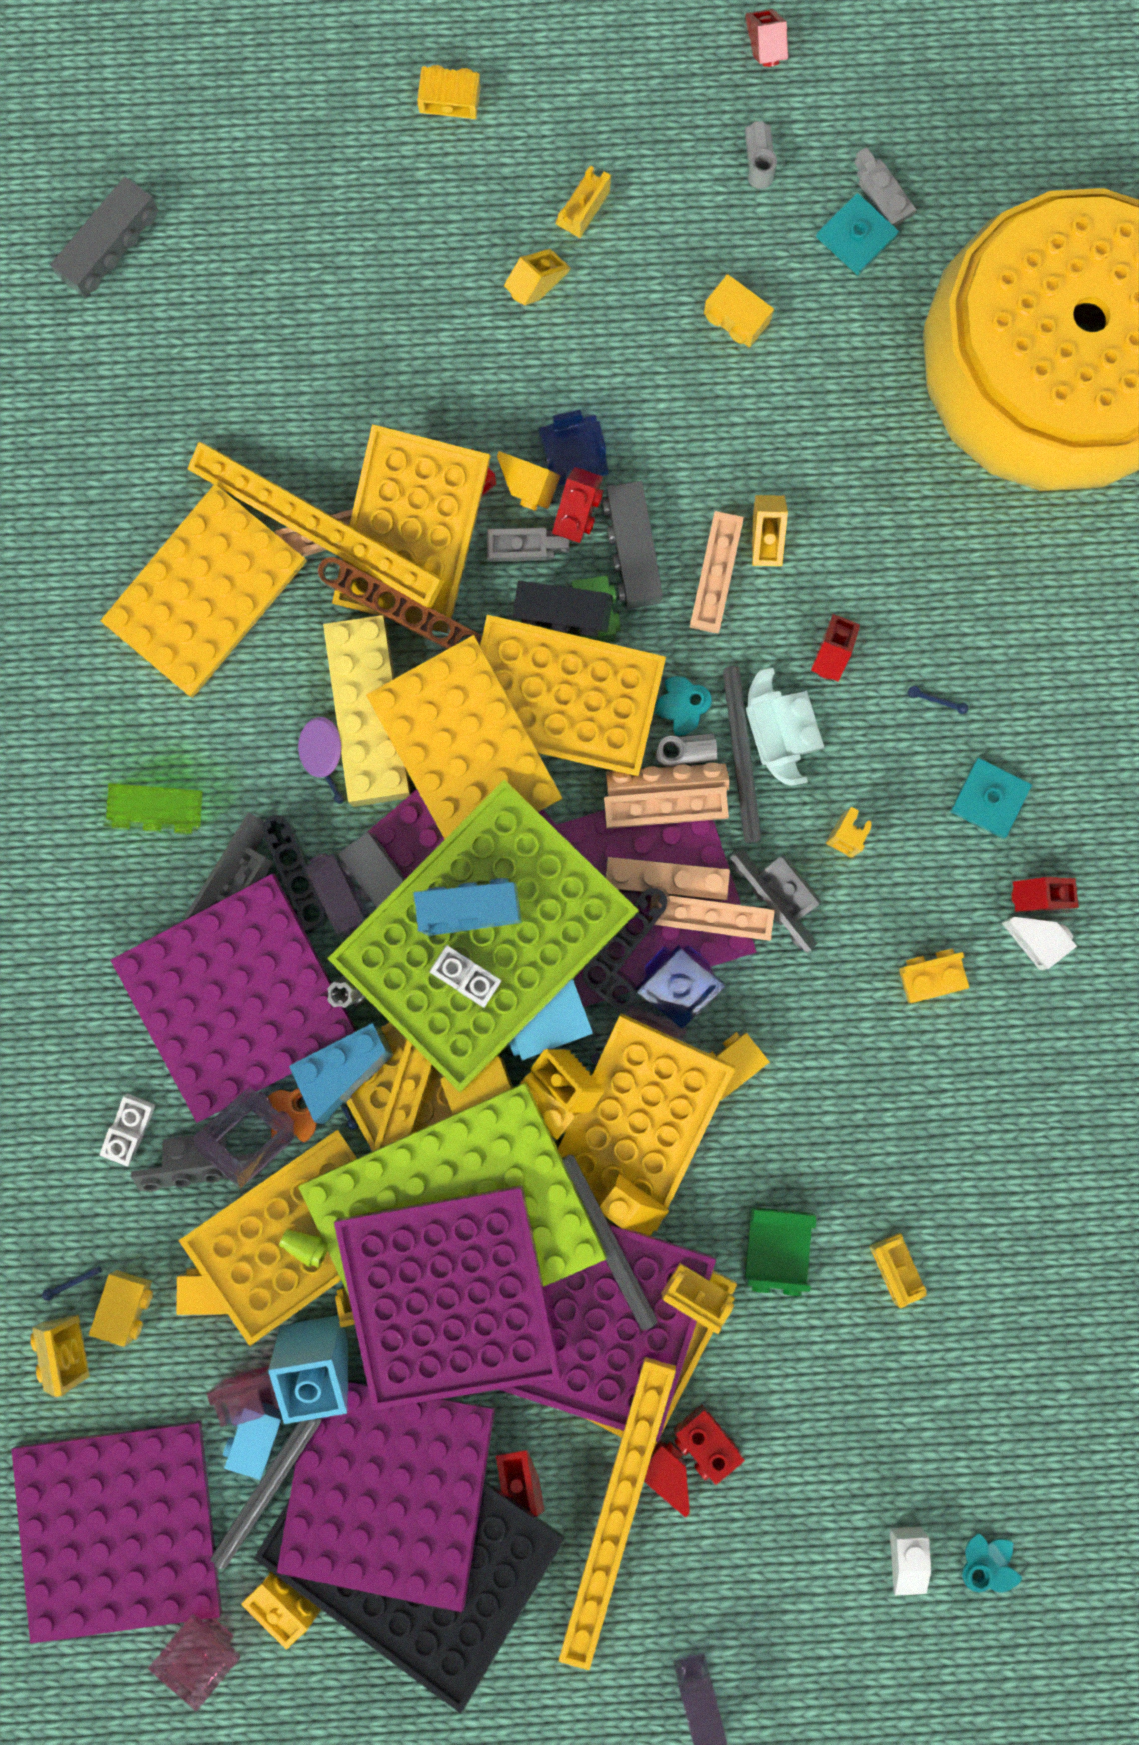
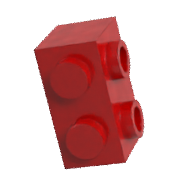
(577, 504)
(708, 1445)

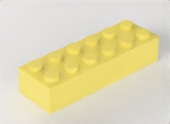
(358, 665)

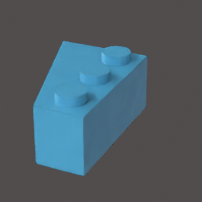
(467, 907)
(339, 1070)

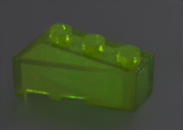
(152, 808)

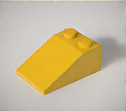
(60, 1354)

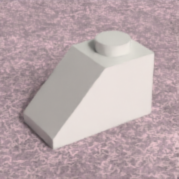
(1041, 940)
(910, 1560)

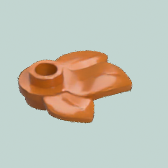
(287, 1101)

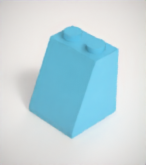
(554, 1026)
(310, 1369)

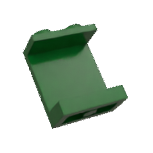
(779, 1250)

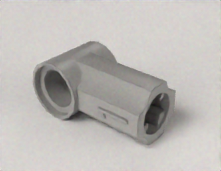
(760, 155)
(689, 750)
(344, 993)

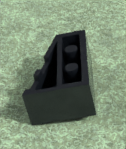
(562, 608)

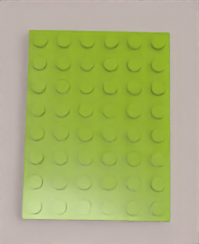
(565, 923)
(468, 1153)

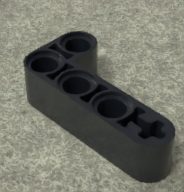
(293, 873)
(630, 941)

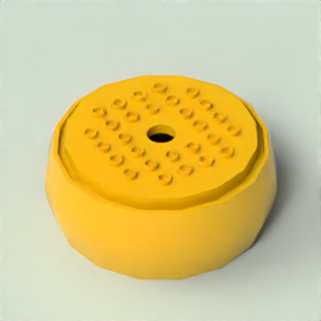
(1011, 364)

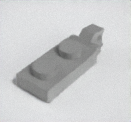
(882, 188)
(524, 544)

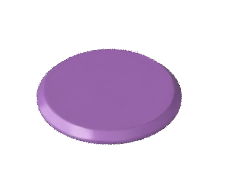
(319, 747)

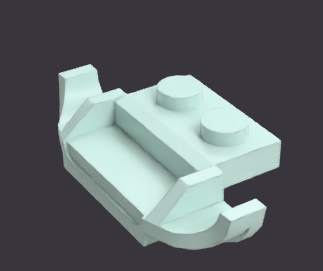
(781, 727)

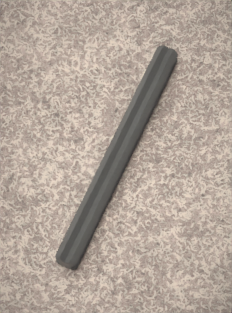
(742, 754)
(615, 1257)
(264, 1492)

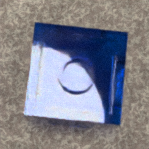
(573, 443)
(679, 983)

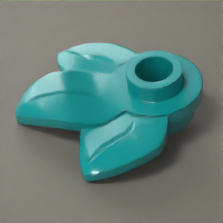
(678, 706)
(993, 1561)

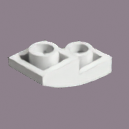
(465, 976)
(128, 1130)

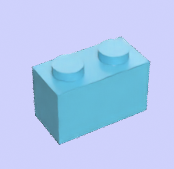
(253, 1443)

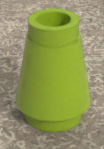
(305, 1247)

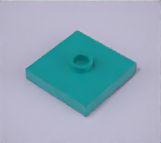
(857, 234)
(990, 798)

